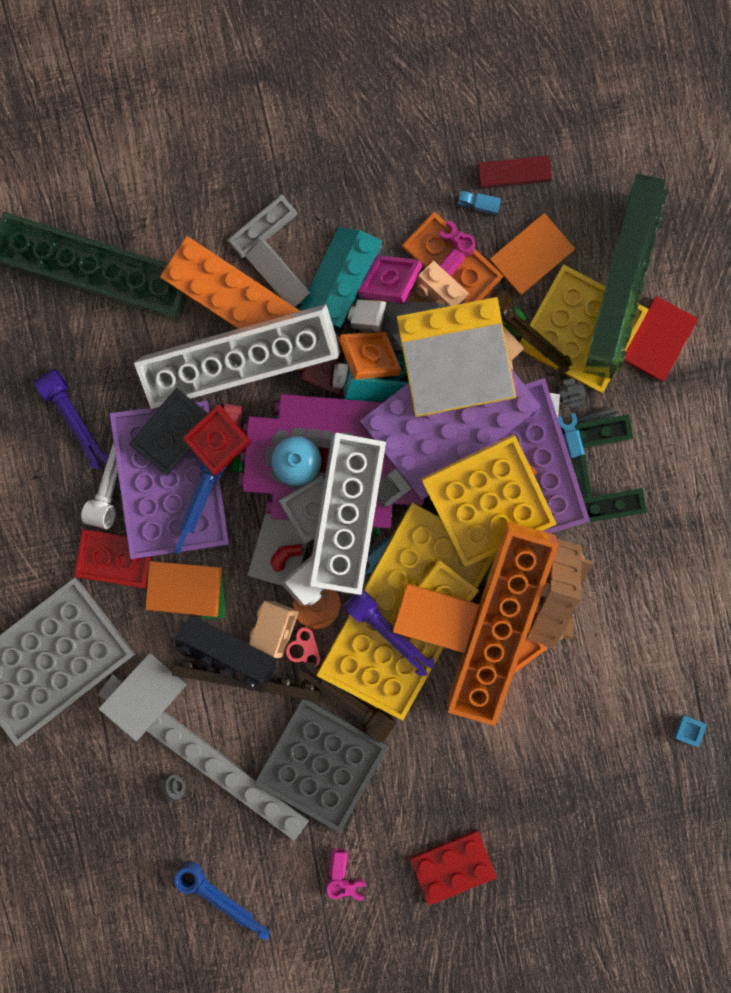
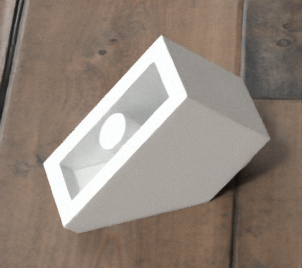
(367, 315)

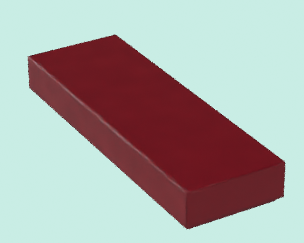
(514, 172)

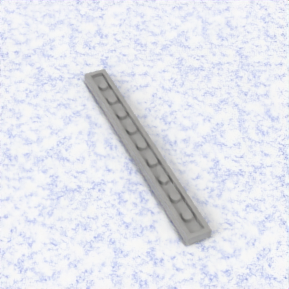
(220, 769)

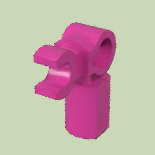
(464, 247)
(339, 887)

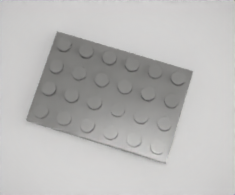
(55, 659)

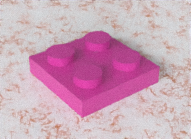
(390, 279)

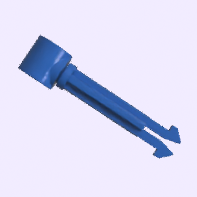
(197, 503)
(216, 897)

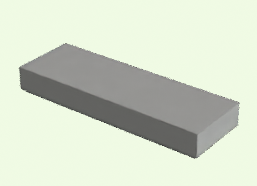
(262, 226)
(277, 273)

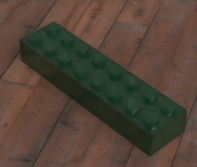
(88, 266)
(626, 277)

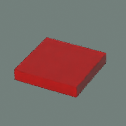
(217, 439)

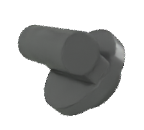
(172, 787)

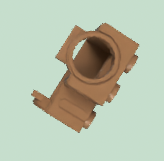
(560, 596)

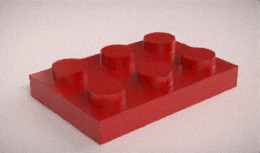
(453, 867)

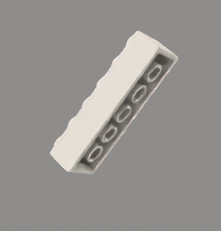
(346, 514)

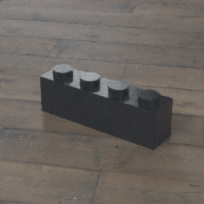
(225, 653)

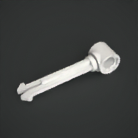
(99, 511)

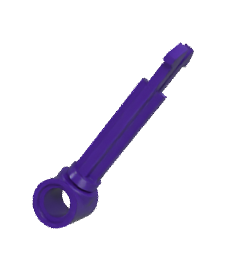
(54, 388)
(364, 609)

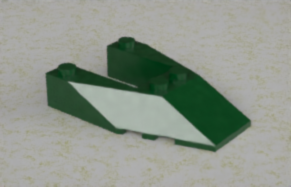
(612, 505)

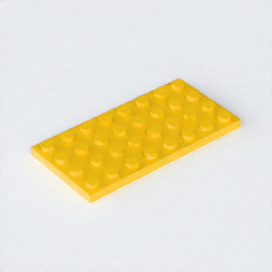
(360, 656)

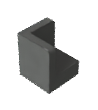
(392, 488)

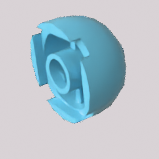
(296, 461)

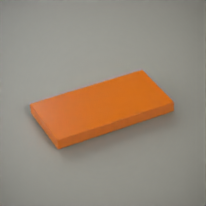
(474, 273)

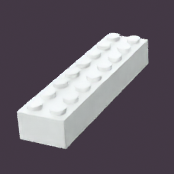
(240, 356)

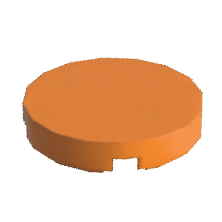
(321, 612)

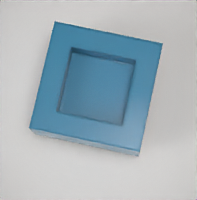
(690, 730)

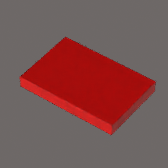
(660, 339)
(107, 559)

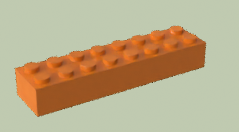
(502, 622)

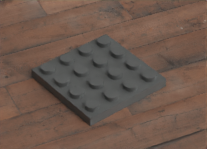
(321, 764)

